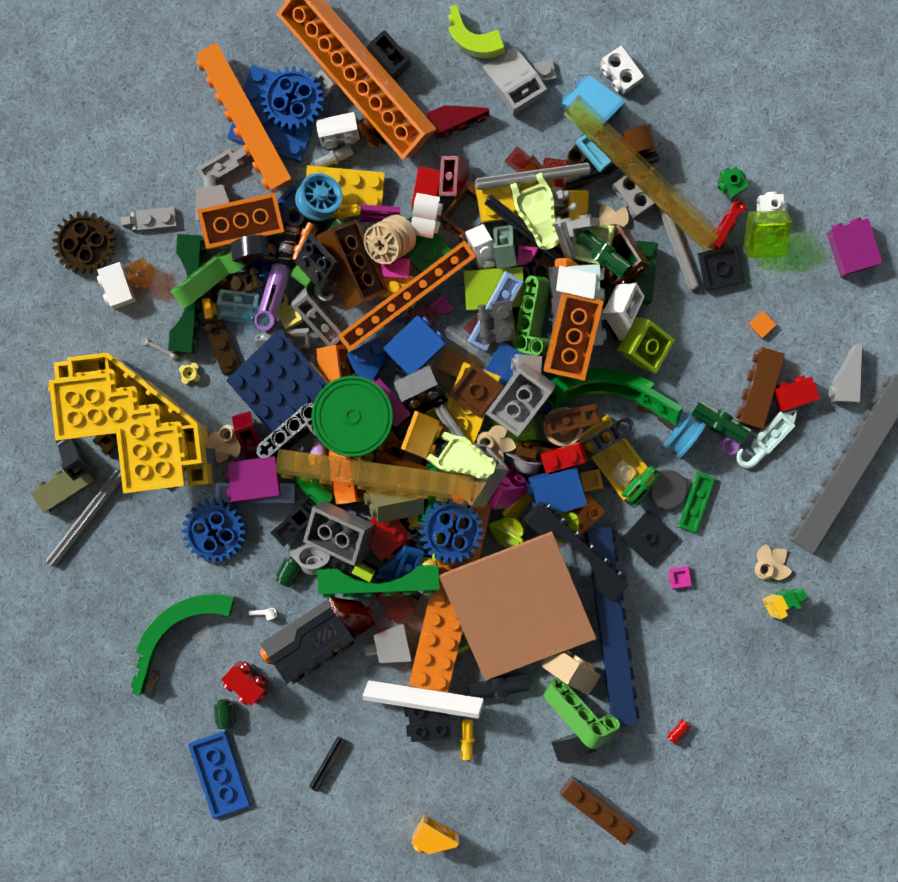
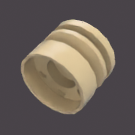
(390, 239)

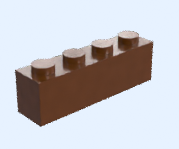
(760, 388)
(598, 810)

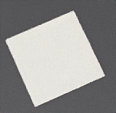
(576, 282)

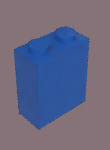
(415, 345)
(558, 488)

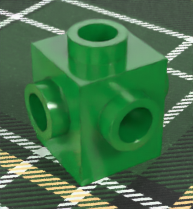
(732, 182)

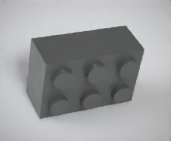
(338, 533)

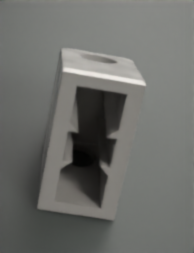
(210, 194)
(390, 645)

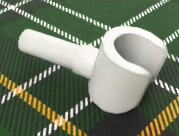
(270, 613)

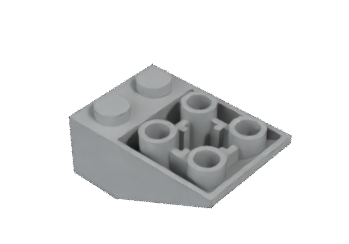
(515, 81)

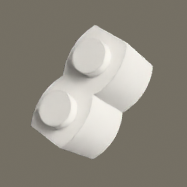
(425, 215)

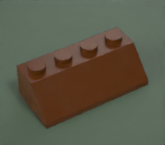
(360, 273)

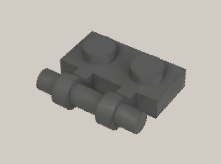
(502, 320)

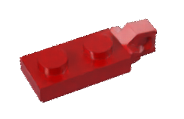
(728, 223)

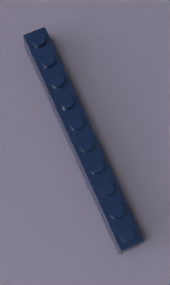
(614, 637)

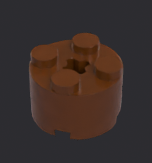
(641, 139)

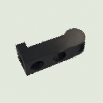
(72, 458)

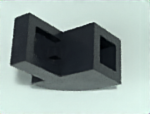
(253, 248)
(291, 526)

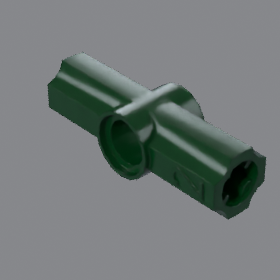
(604, 253)
(721, 422)

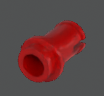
(678, 732)

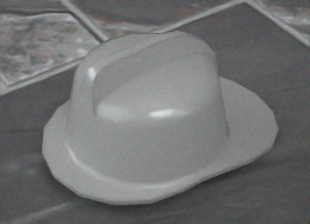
(523, 466)
(308, 557)

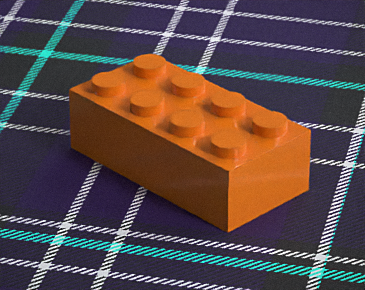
(240, 218)
(573, 336)

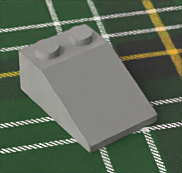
(521, 399)

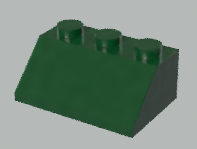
(646, 280)

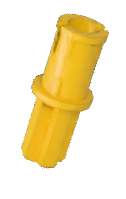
(346, 211)
(467, 740)

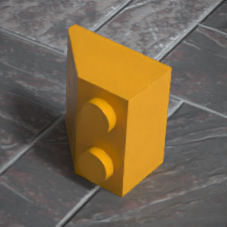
(422, 435)
(433, 837)

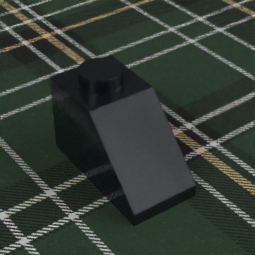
(570, 748)

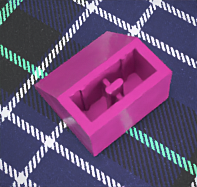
(510, 489)

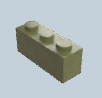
(61, 489)

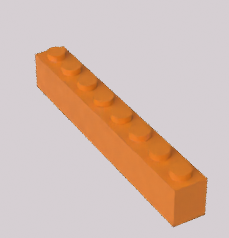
(244, 117)
(406, 296)
(334, 365)

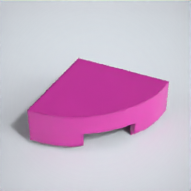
(525, 255)
(441, 305)

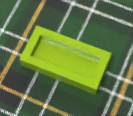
(364, 571)

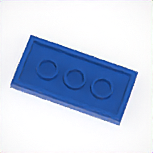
(501, 365)
(219, 774)

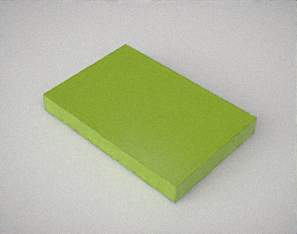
(482, 283)

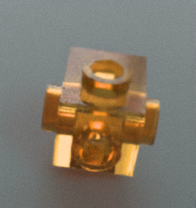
(133, 273)

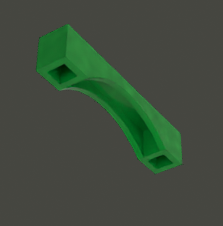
(337, 582)

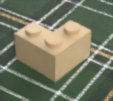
(572, 671)

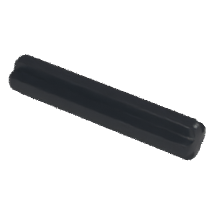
(327, 764)

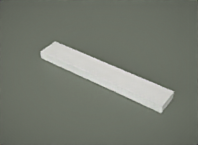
(423, 699)

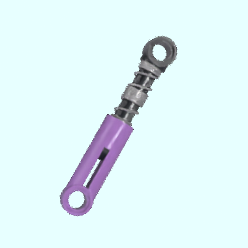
(279, 272)

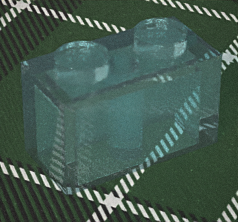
(237, 306)

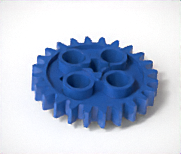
(309, 103)
(229, 522)
(468, 534)

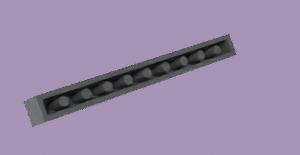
(848, 468)

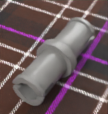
(334, 157)

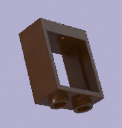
(450, 225)
(622, 234)

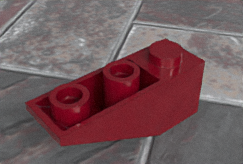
(451, 118)

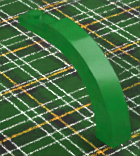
(615, 383)
(200, 604)

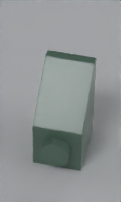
(504, 246)

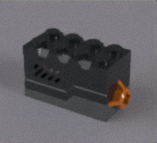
(307, 643)

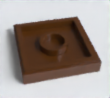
(476, 390)

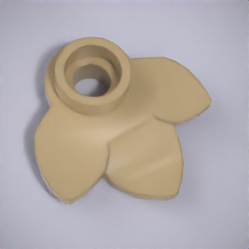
(610, 217)
(499, 441)
(224, 446)
(773, 561)

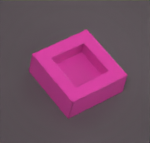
(679, 577)

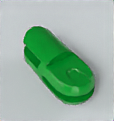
(641, 486)
(316, 491)

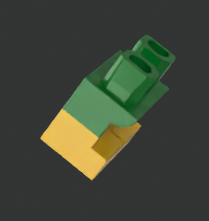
(783, 600)

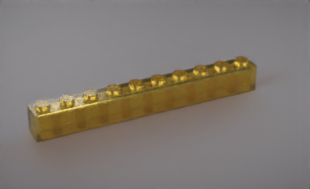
(641, 172)
(377, 475)

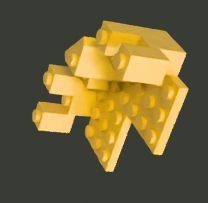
(153, 433)

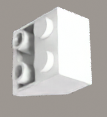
(337, 130)
(623, 308)

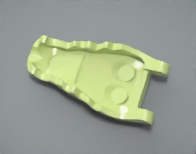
(536, 208)
(463, 458)

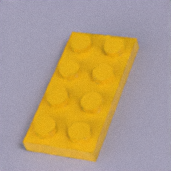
(356, 185)
(505, 196)
(465, 419)
(611, 456)

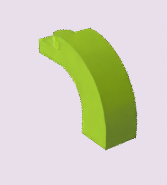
(475, 45)

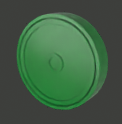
(352, 416)

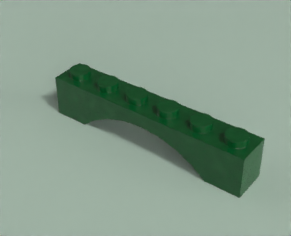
(183, 335)

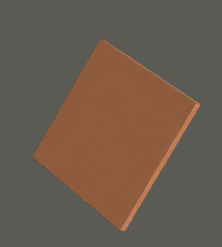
(518, 606)

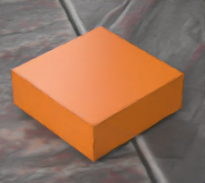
(762, 324)

